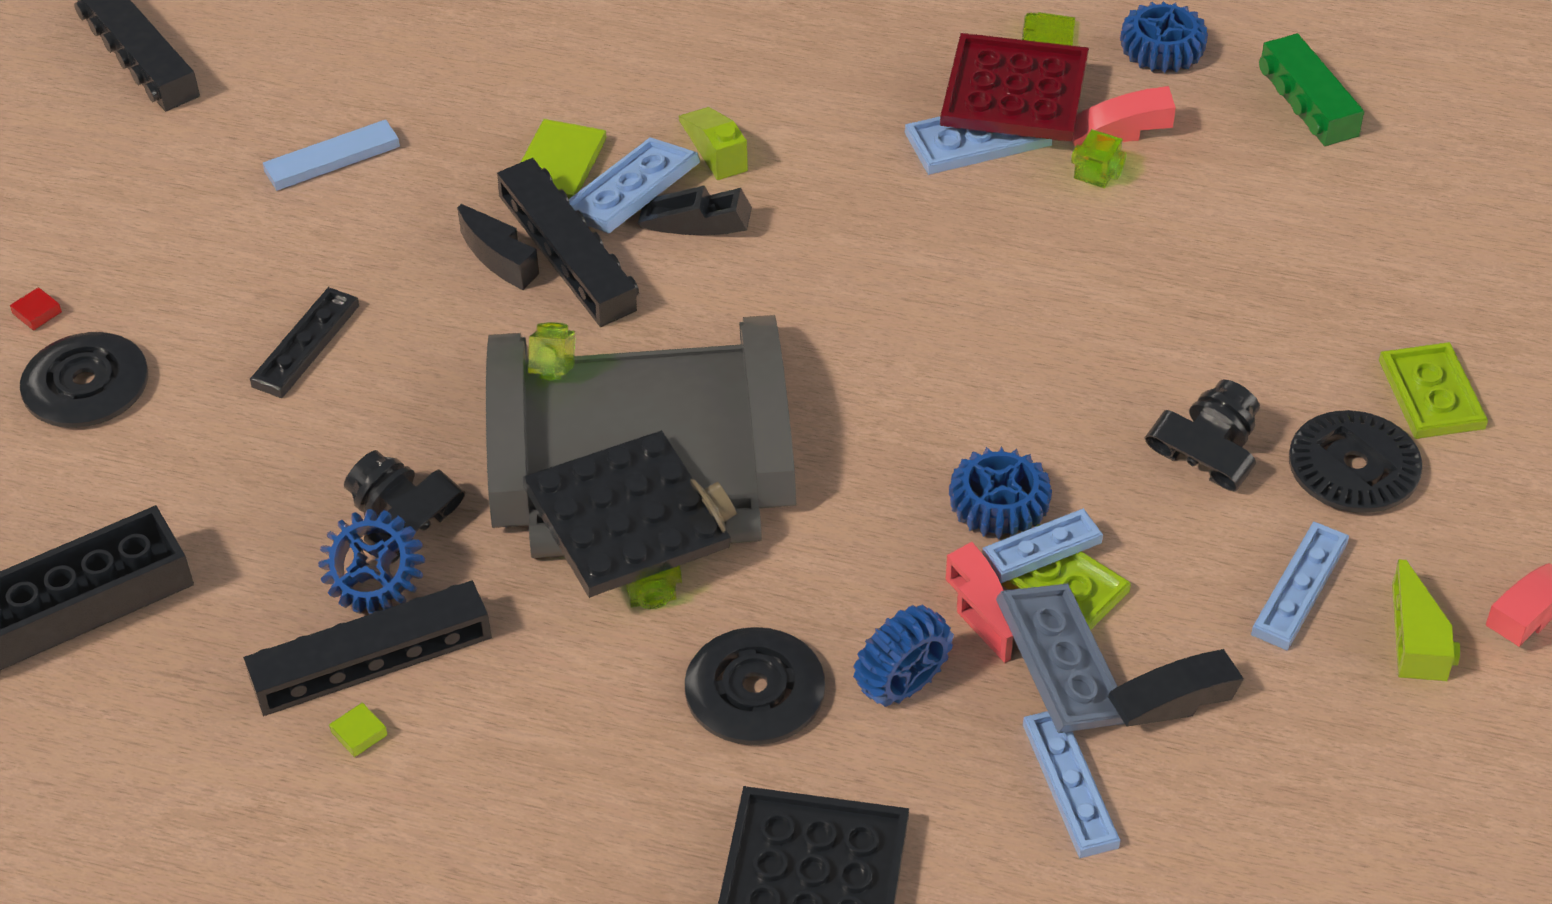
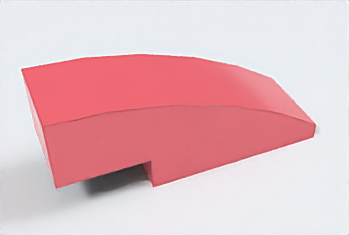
(1127, 115)
(976, 600)
(1524, 607)

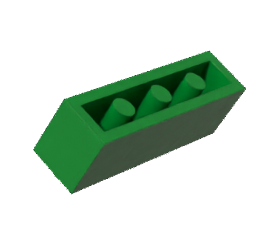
(1311, 89)

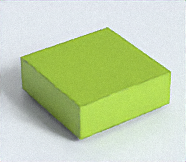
(358, 729)

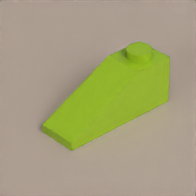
(717, 141)
(1421, 629)

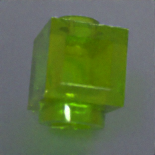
(1098, 159)
(551, 350)
(654, 590)

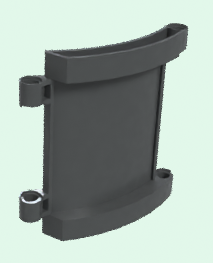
(713, 403)

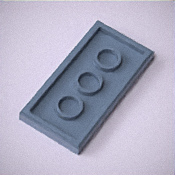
(1061, 656)

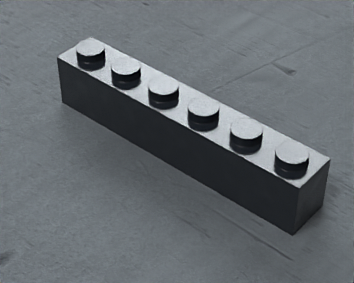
(141, 50)
(568, 242)
(367, 647)

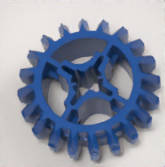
(1163, 37)
(1000, 499)
(358, 572)
(903, 655)

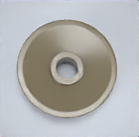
(716, 502)

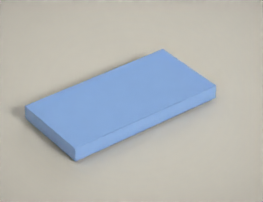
(951, 148)
(632, 183)

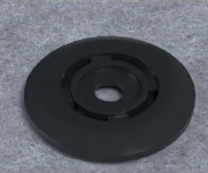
(57, 400)
(1363, 434)
(746, 716)

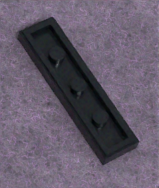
(304, 342)

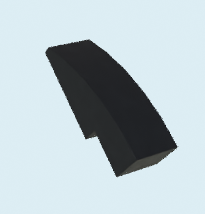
(697, 212)
(498, 247)
(1177, 689)

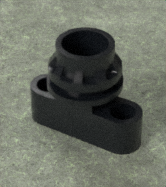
(1215, 436)
(387, 485)

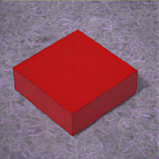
(35, 308)

